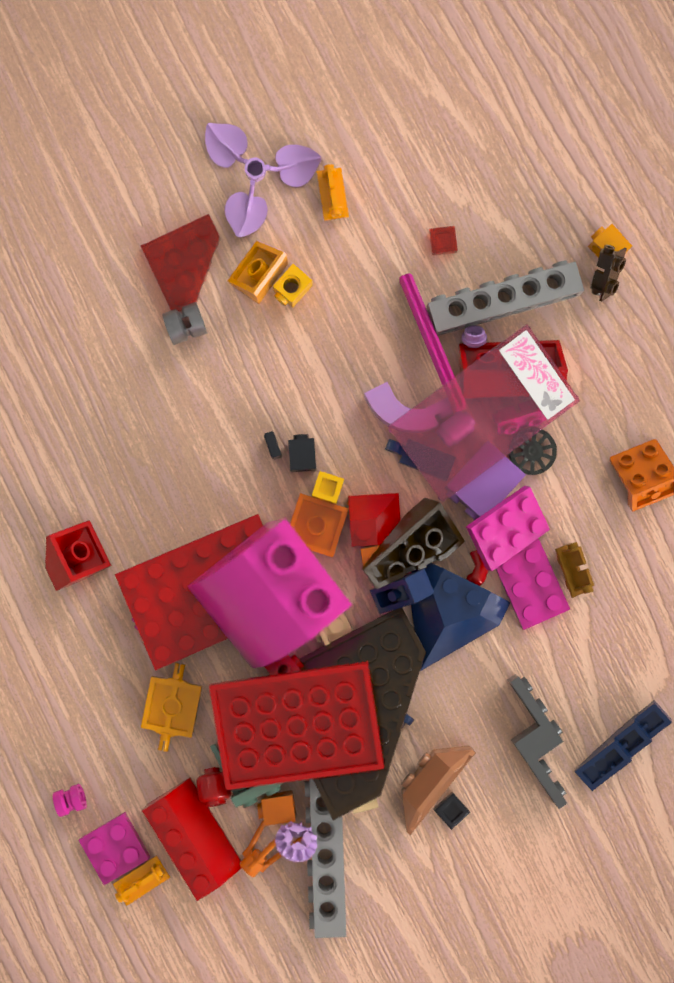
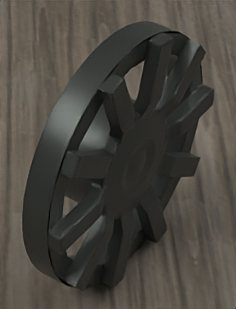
(533, 451)

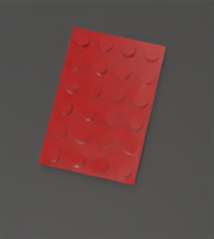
(162, 605)
(296, 725)

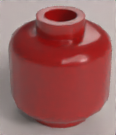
(212, 788)

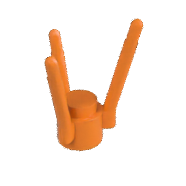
(255, 860)

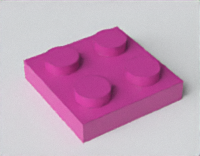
(114, 848)

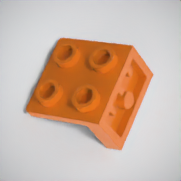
(645, 474)

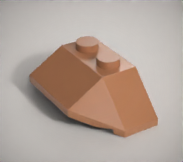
(430, 782)

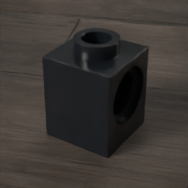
(302, 453)

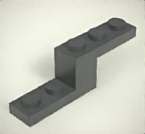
(538, 740)

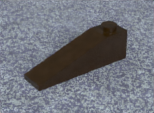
(417, 540)

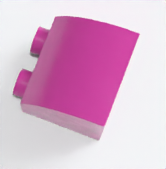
(269, 594)

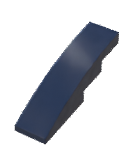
(623, 745)

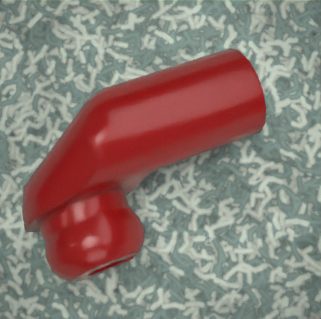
(479, 572)

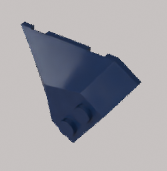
(453, 614)

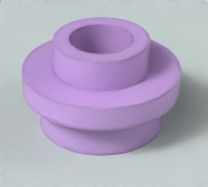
(474, 336)

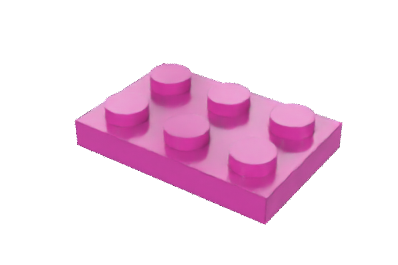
(508, 528)
(532, 586)

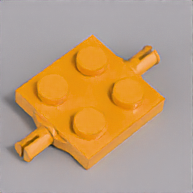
(171, 706)

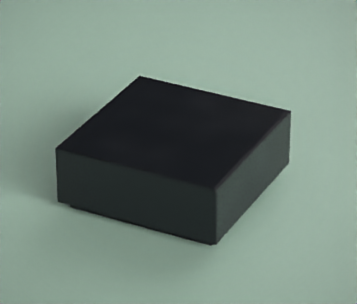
(272, 445)
(451, 810)

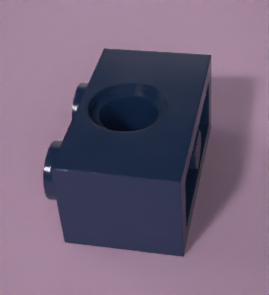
(402, 592)

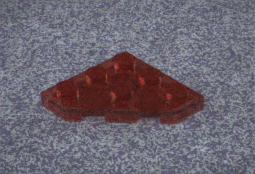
(183, 260)

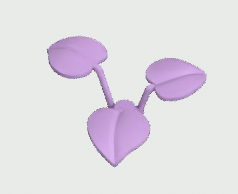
(244, 211)

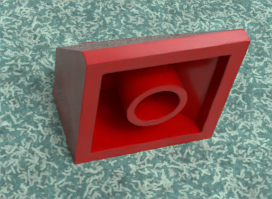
(372, 518)
(74, 555)

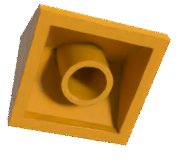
(258, 271)

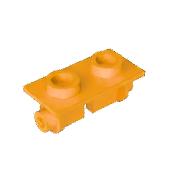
(332, 193)
(140, 881)

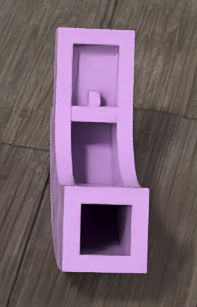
(384, 404)

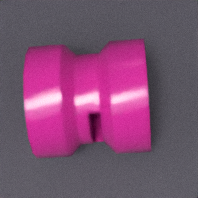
(69, 800)

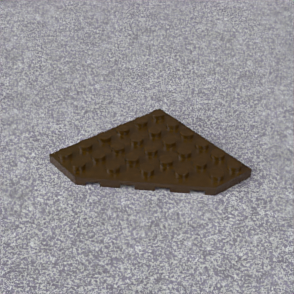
(394, 667)

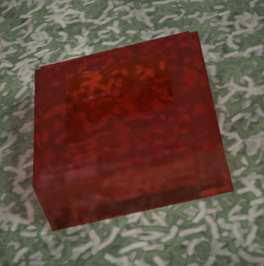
(443, 240)

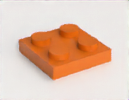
(318, 523)

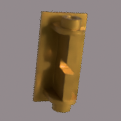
(576, 580)

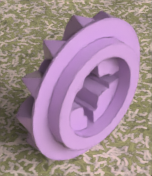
(299, 851)

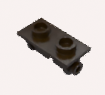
(612, 262)

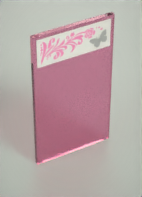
(484, 413)

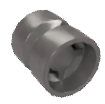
(176, 327)

